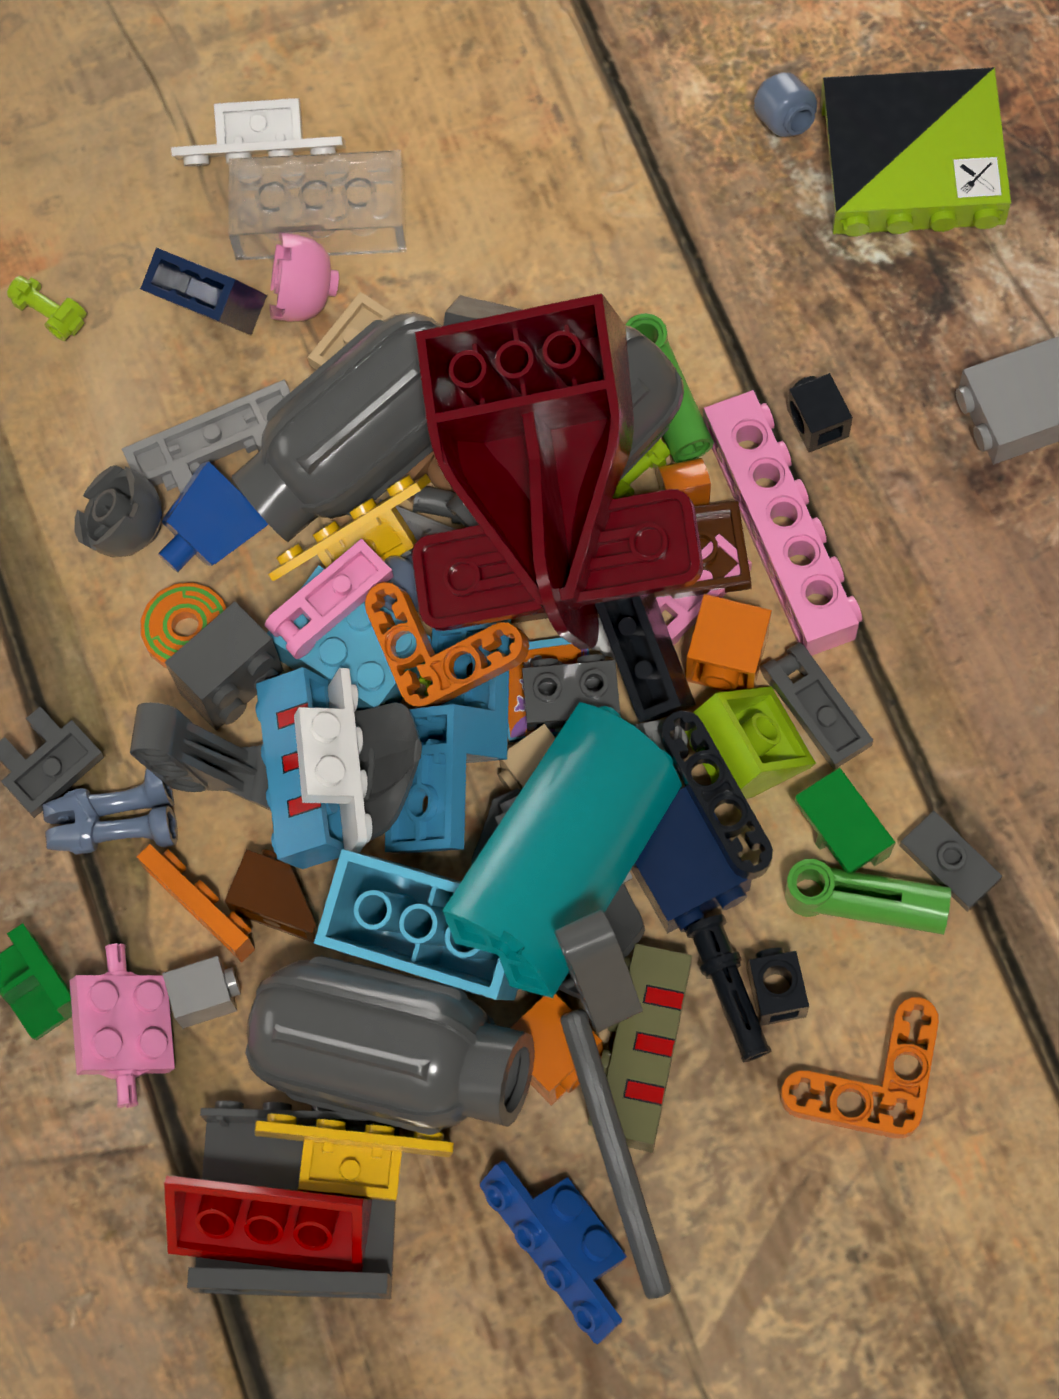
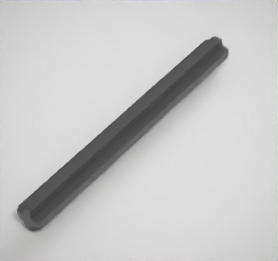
(615, 1154)

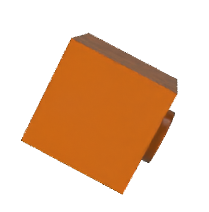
(727, 644)
(553, 1064)

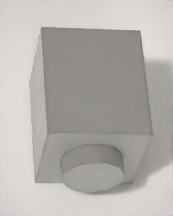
(201, 991)

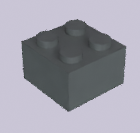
(223, 664)

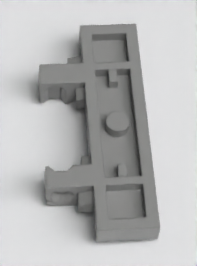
(178, 451)

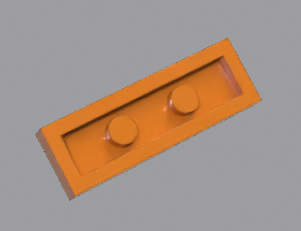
(198, 901)

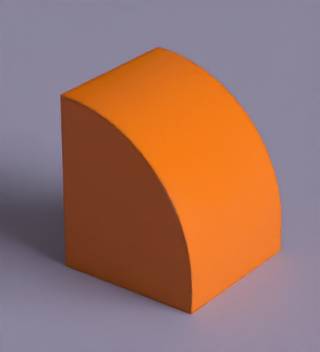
(688, 477)

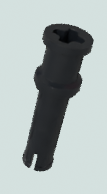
(722, 967)

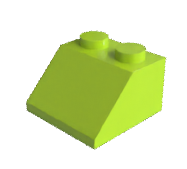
(753, 739)

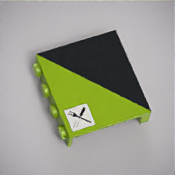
(916, 151)

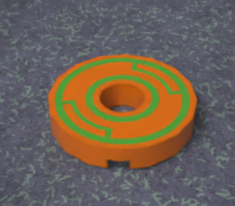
(169, 608)

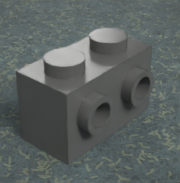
(556, 689)

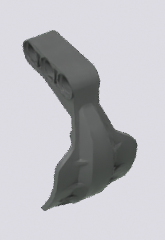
(201, 761)
(593, 948)

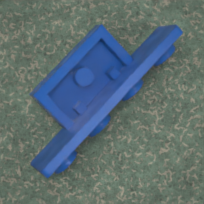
(563, 1242)

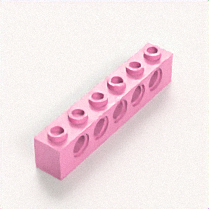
(813, 625)

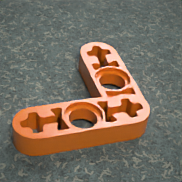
(437, 666)
(892, 1090)

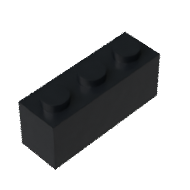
(645, 656)

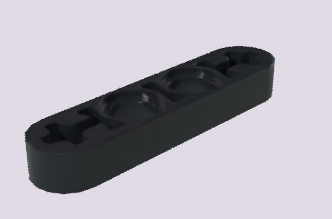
(720, 792)

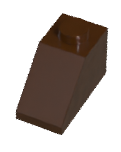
(271, 896)

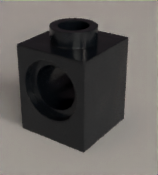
(819, 412)
(774, 1007)

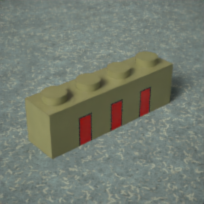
(646, 1043)

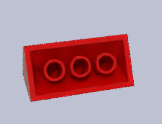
(265, 1225)

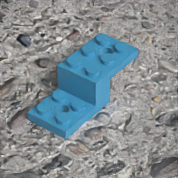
(451, 735)

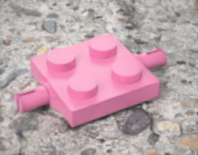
(121, 1025)

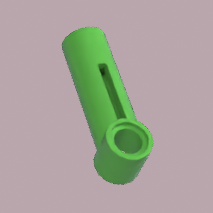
(687, 433)
(869, 898)

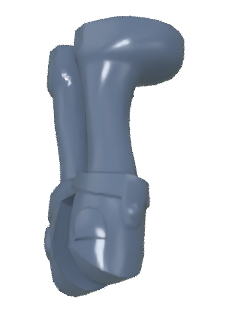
(87, 808)

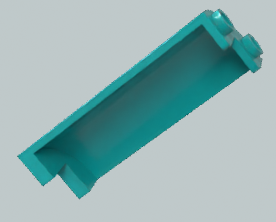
(563, 845)

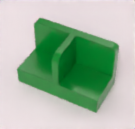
(844, 822)
(33, 985)

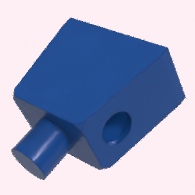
(208, 520)

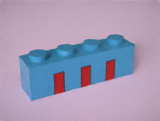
(302, 831)

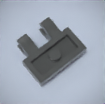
(52, 767)

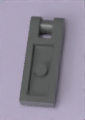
(817, 706)

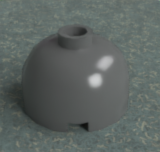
(120, 513)

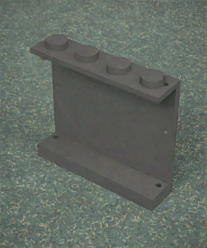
(240, 1157)

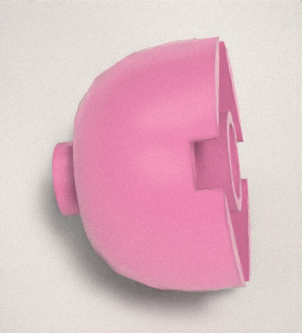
(301, 278)

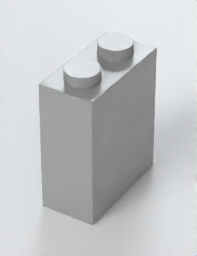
(1013, 400)

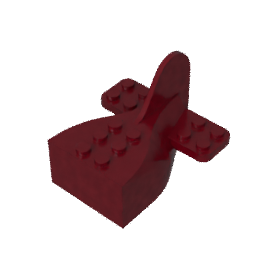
(534, 440)

